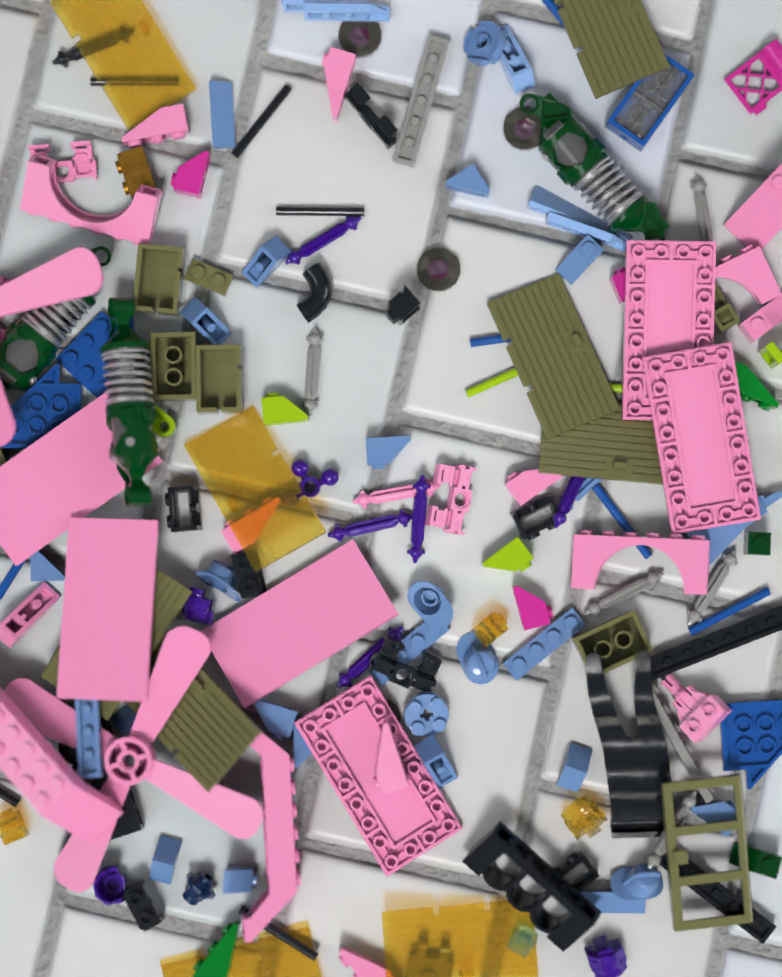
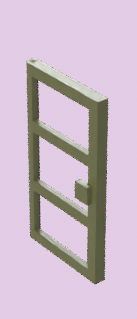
(680, 857)

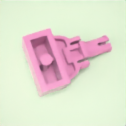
(696, 709)

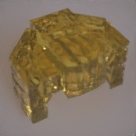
(583, 817)

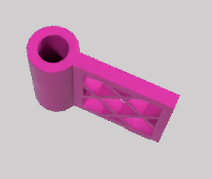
(772, 61)

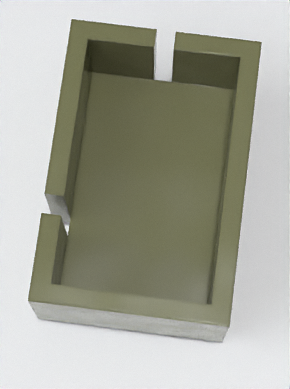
(158, 279)
(219, 379)

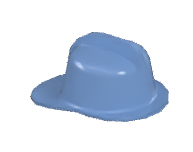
(221, 577)
(430, 603)
(476, 660)
(636, 882)

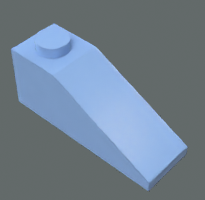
(515, 64)

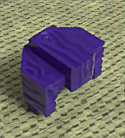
(198, 607)
(110, 885)
(606, 957)

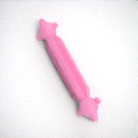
(392, 494)

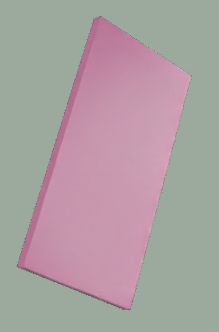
(665, 309)
(701, 438)
(57, 479)
(108, 609)
(299, 623)
(346, 744)

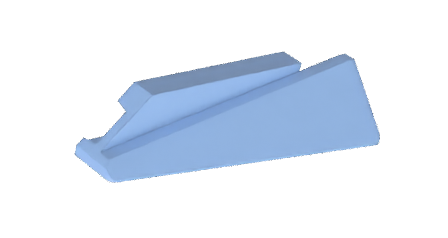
(339, 10)
(574, 219)

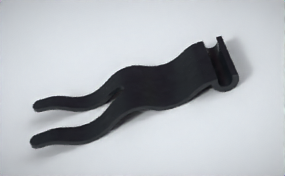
(635, 763)

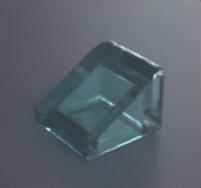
(522, 940)

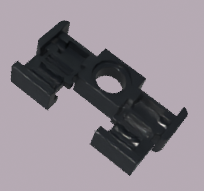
(381, 127)
(385, 665)

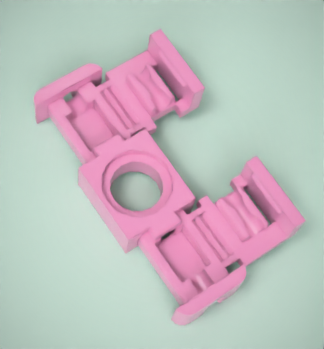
(82, 161)
(461, 480)

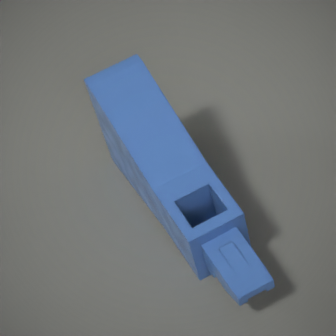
(723, 536)

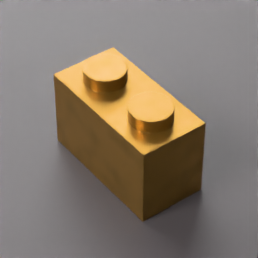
(135, 169)

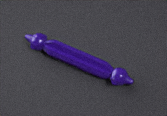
(323, 240)
(567, 500)
(418, 519)
(370, 525)
(362, 663)

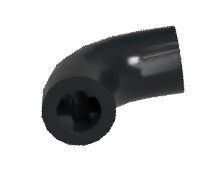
(319, 293)

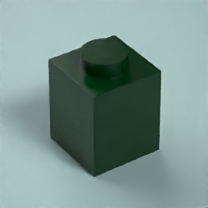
(757, 543)

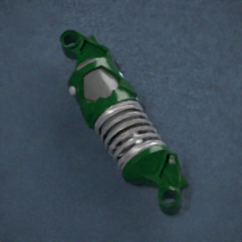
(587, 168)
(35, 339)
(129, 402)

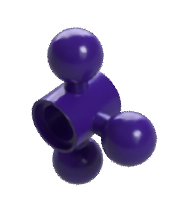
(300, 468)

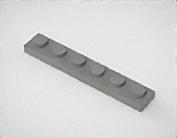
(421, 101)
(681, 748)

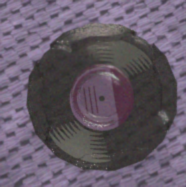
(360, 37)
(522, 129)
(438, 269)

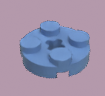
(491, 51)
(416, 706)

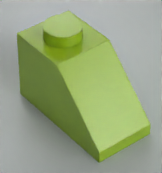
(279, 411)
(511, 557)

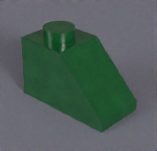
(759, 860)

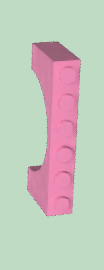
(45, 198)
(751, 272)
(593, 551)

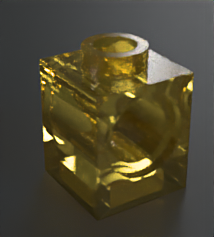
(490, 628)
(12, 826)

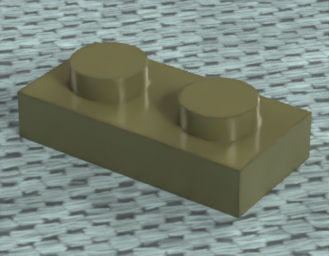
(208, 277)

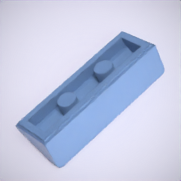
(222, 114)
(609, 903)

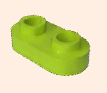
(161, 418)

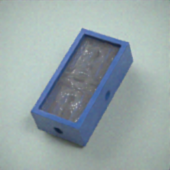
(649, 104)

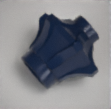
(198, 888)

